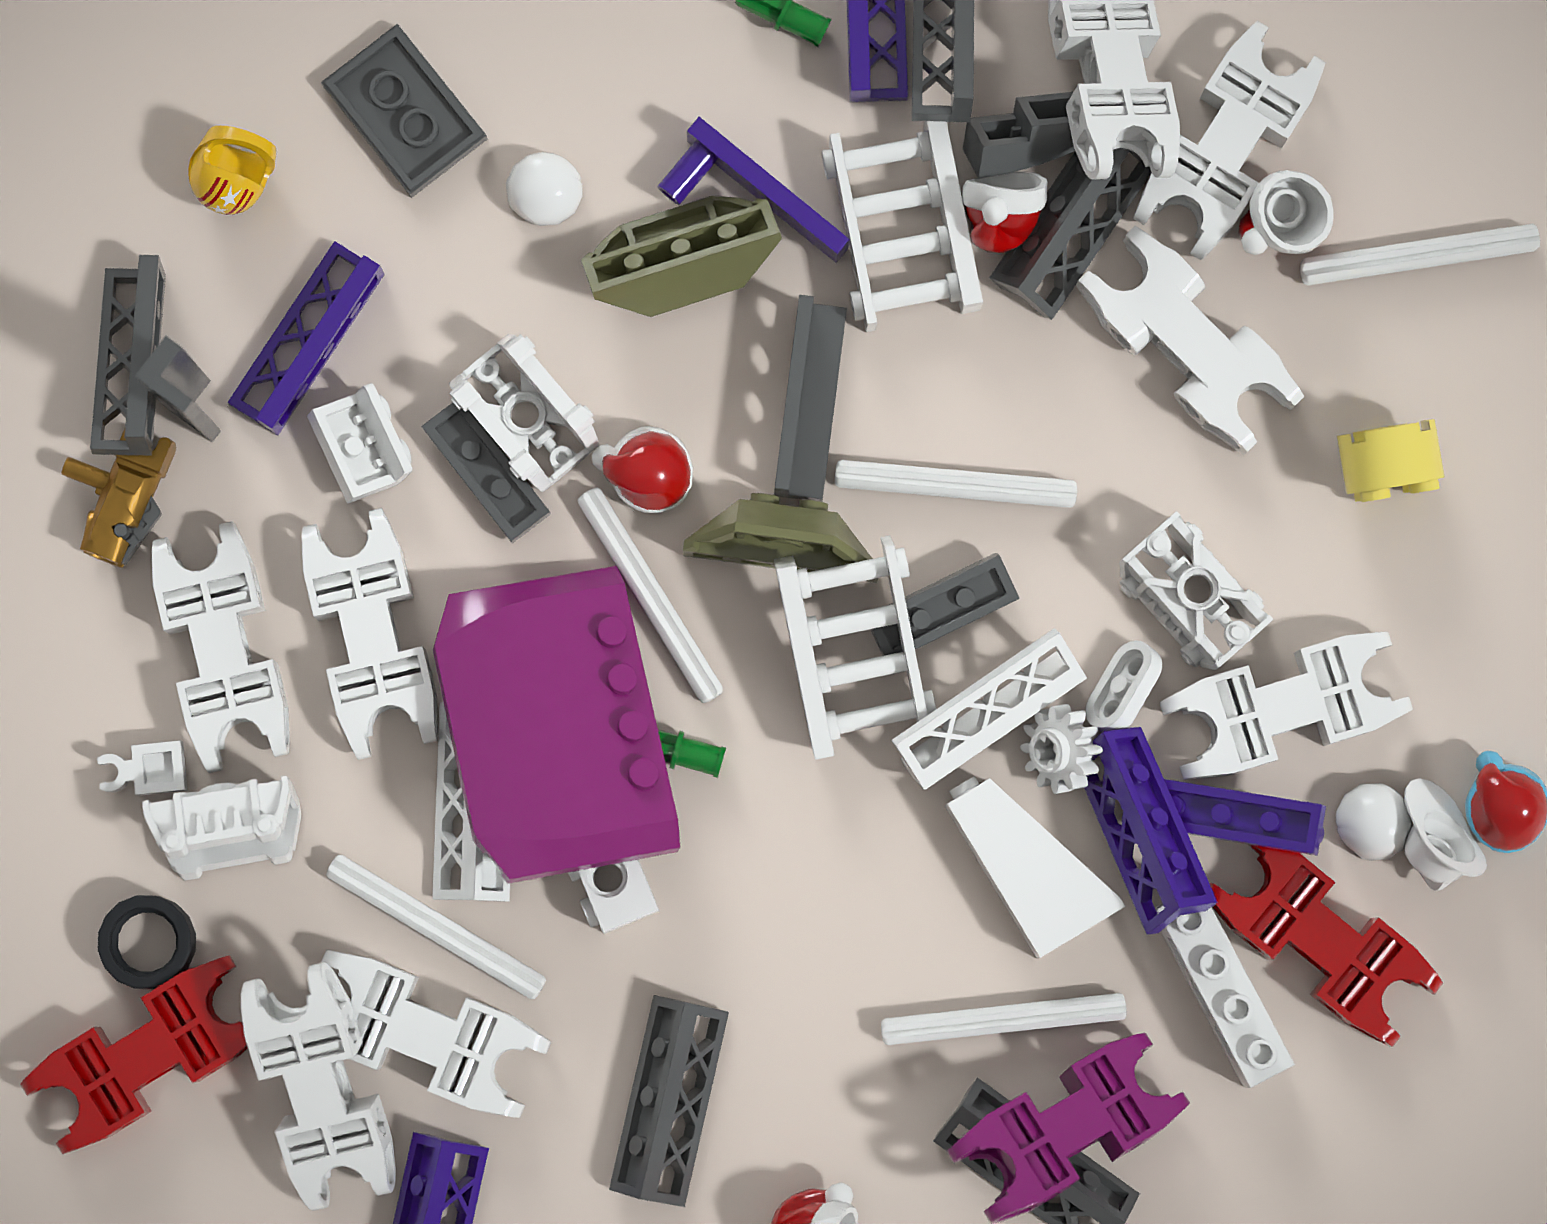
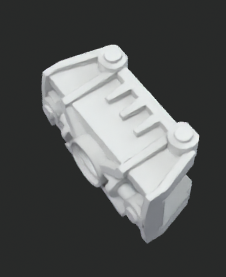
(537, 388)
(1176, 612)
(226, 825)

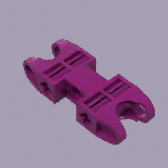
(1036, 1146)

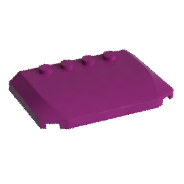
(554, 725)

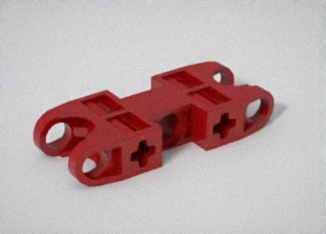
(1352, 978)
(110, 1075)

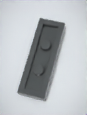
(486, 471)
(951, 603)

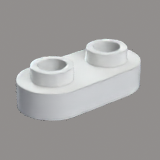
(1124, 686)

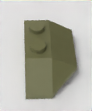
(682, 254)
(764, 530)

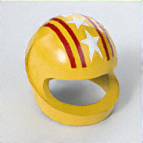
(228, 177)

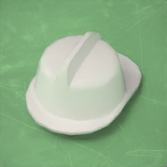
(1440, 838)

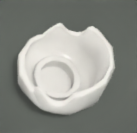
(544, 189)
(1373, 821)

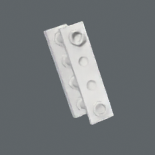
(940, 192)
(808, 631)

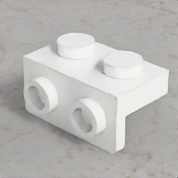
(361, 443)

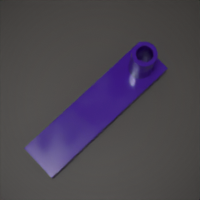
(713, 148)
(1249, 817)

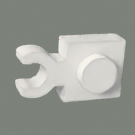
(153, 769)

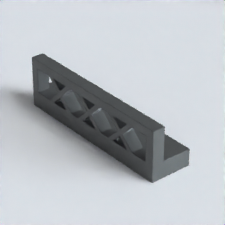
(960, 63)
(1066, 213)
(146, 319)
(177, 384)
(810, 400)
(660, 1099)
(1093, 1195)

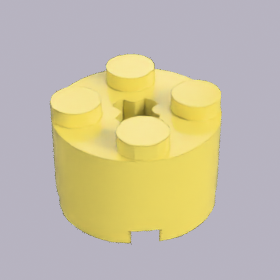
(1391, 459)

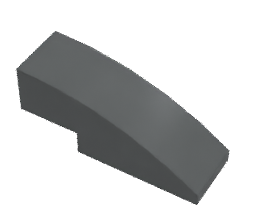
(1019, 140)

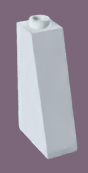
(1031, 871)

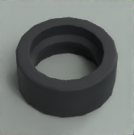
(111, 929)

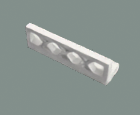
(993, 715)
(479, 875)

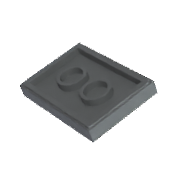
(404, 110)

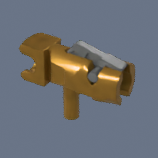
(125, 501)

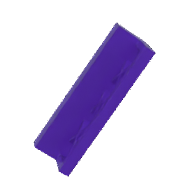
(858, 51)
(320, 343)
(1152, 824)
(428, 1181)

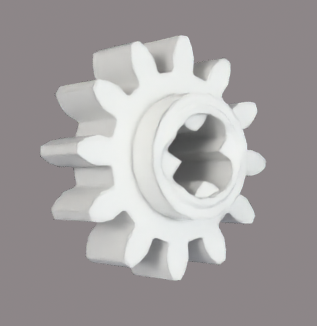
(1061, 748)

